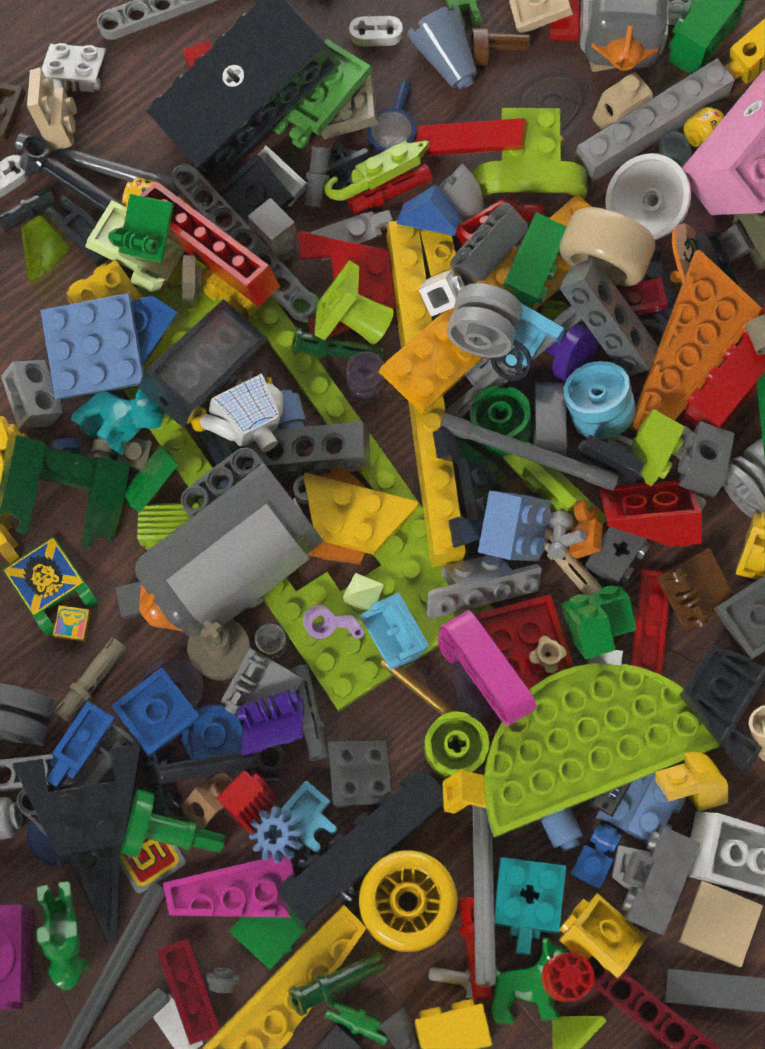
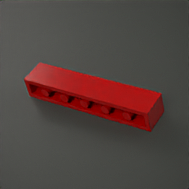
(216, 249)

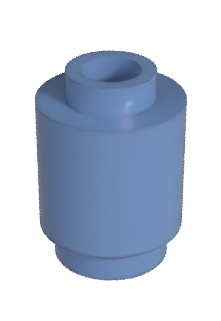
(293, 412)
(562, 830)

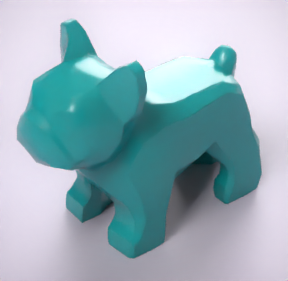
(118, 417)

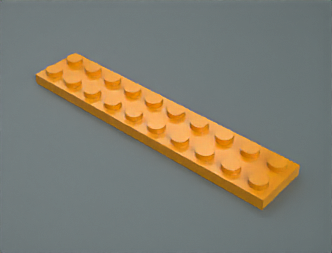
(431, 362)

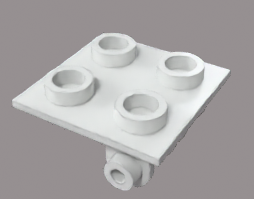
(74, 64)

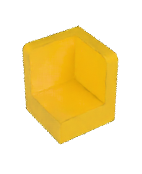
(463, 789)

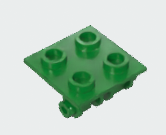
(144, 228)

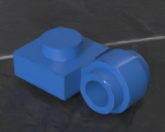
(592, 863)

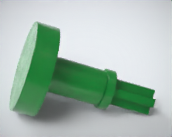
(146, 825)

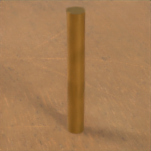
(419, 689)

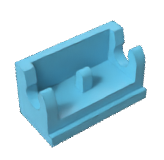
(394, 631)

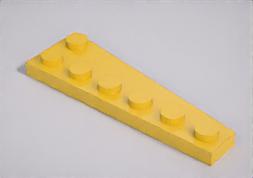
(268, 1016)

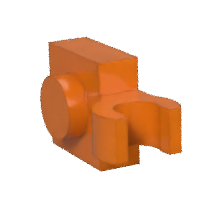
(592, 527)

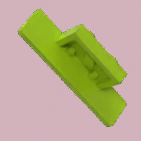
(550, 486)

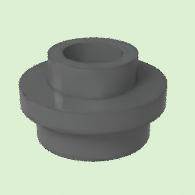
(222, 980)

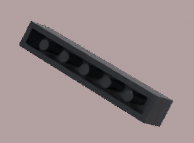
(360, 849)

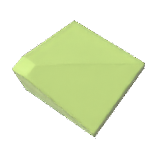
(362, 592)

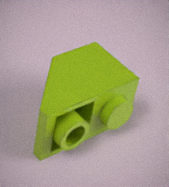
(655, 443)

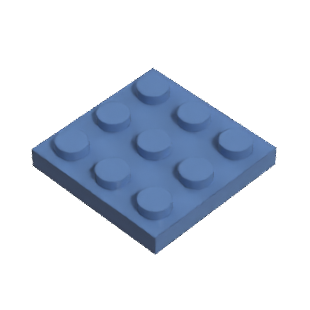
(92, 346)

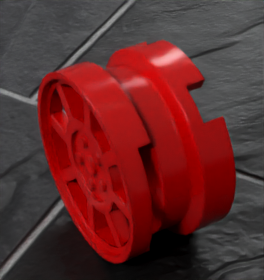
(567, 977)

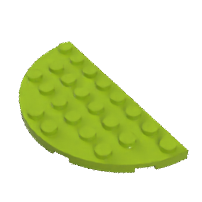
(587, 737)

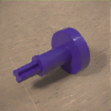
(573, 351)

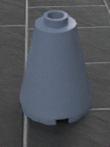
(446, 46)

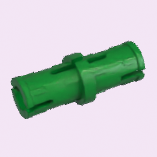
(356, 1021)

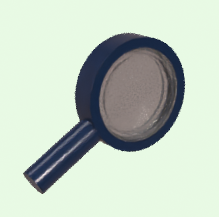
(393, 123)

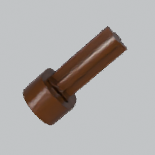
(483, 42)

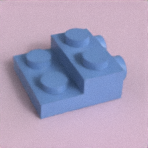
(643, 810)

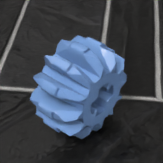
(283, 845)

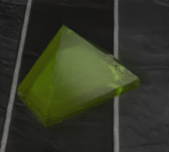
(41, 247)

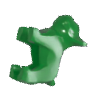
(60, 937)
(526, 986)

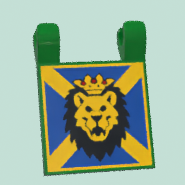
(45, 579)

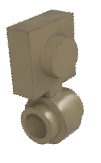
(136, 452)

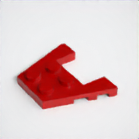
(373, 264)

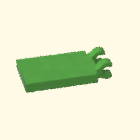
(327, 98)

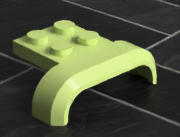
(147, 273)

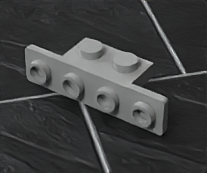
(480, 583)

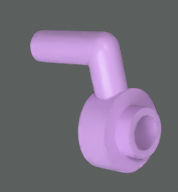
(329, 623)

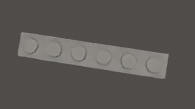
(653, 119)

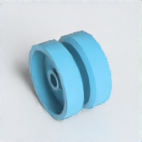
(600, 400)

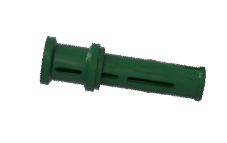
(311, 344)
(324, 987)

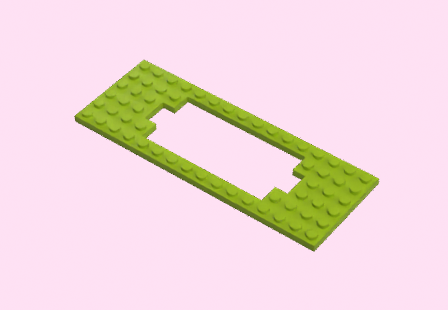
(339, 662)

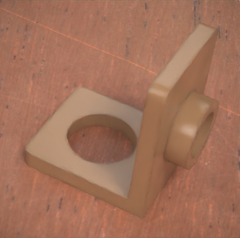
(206, 797)

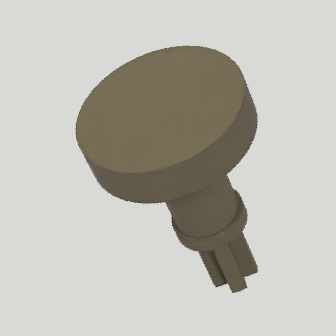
(218, 649)

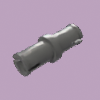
(317, 176)

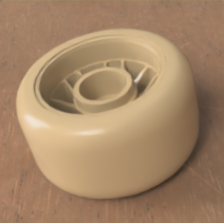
(615, 240)

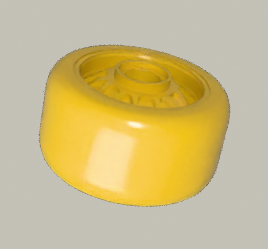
(408, 874)

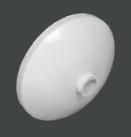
(643, 180)

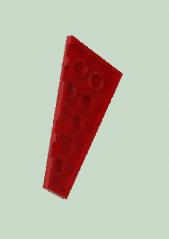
(517, 632)

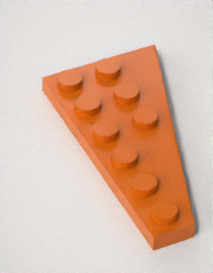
(699, 332)

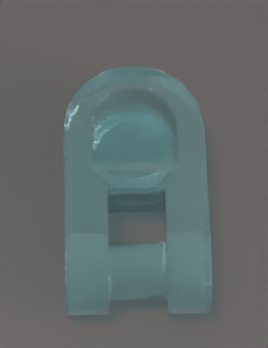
(675, 146)

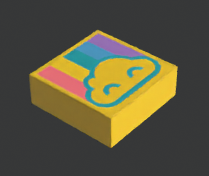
(71, 623)

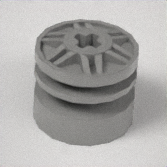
(747, 480)

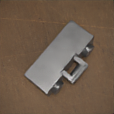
(667, 871)

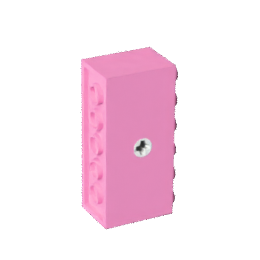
(730, 163)

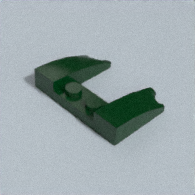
(30, 460)

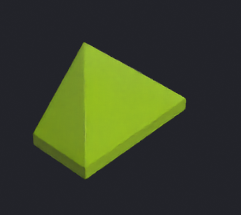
(574, 1031)

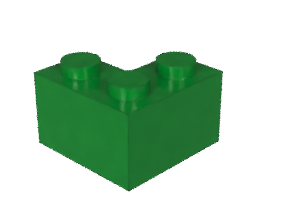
(597, 619)

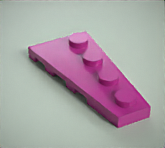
(231, 891)

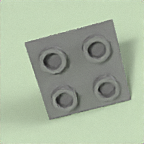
(258, 679)

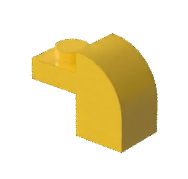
(696, 779)

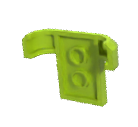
(538, 165)

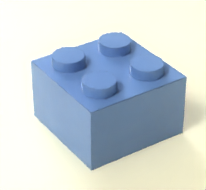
(514, 526)

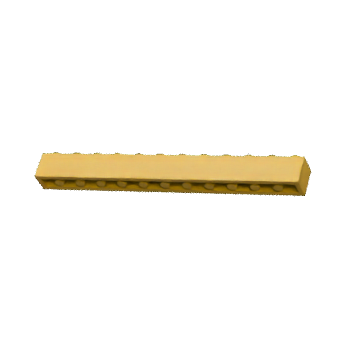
(434, 474)

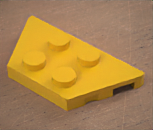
(354, 514)

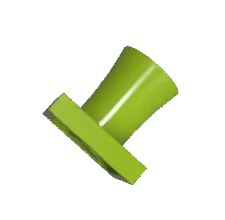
(345, 305)

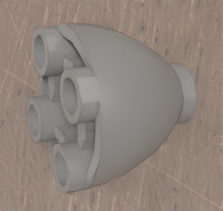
(463, 193)

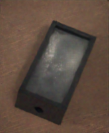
(202, 363)

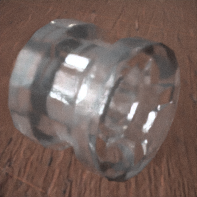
(268, 635)

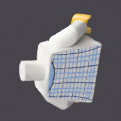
(245, 413)

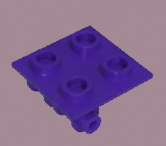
(273, 725)

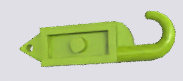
(380, 169)

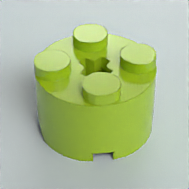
(467, 732)

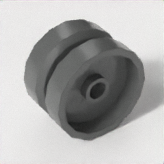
(18, 712)

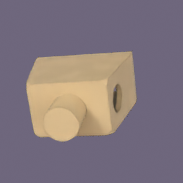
(621, 100)

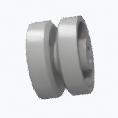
(484, 320)

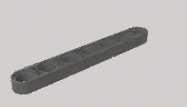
(240, 228)

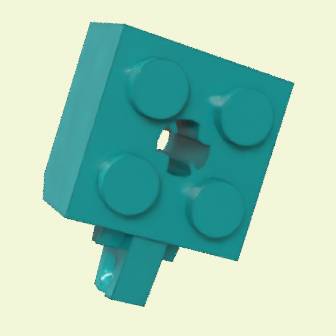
(511, 909)

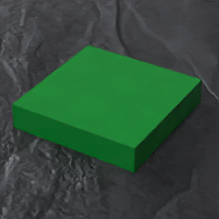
(150, 478)

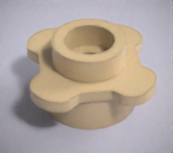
(556, 651)

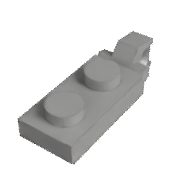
(359, 229)

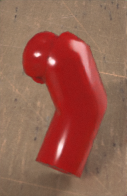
(527, 210)

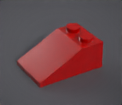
(655, 512)

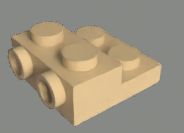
(51, 110)

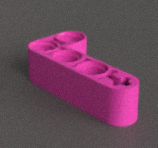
(469, 643)

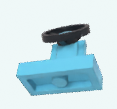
(529, 337)

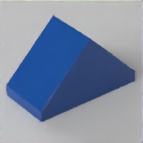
(430, 212)

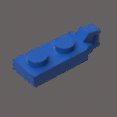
(79, 743)

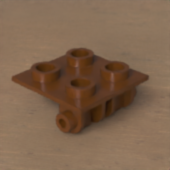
(695, 589)

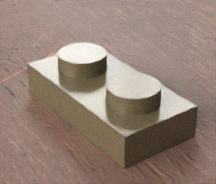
(190, 281)

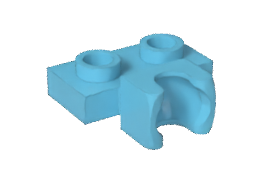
(308, 805)

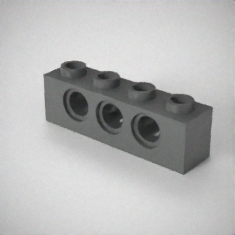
(609, 317)
(323, 438)

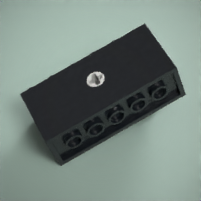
(243, 86)

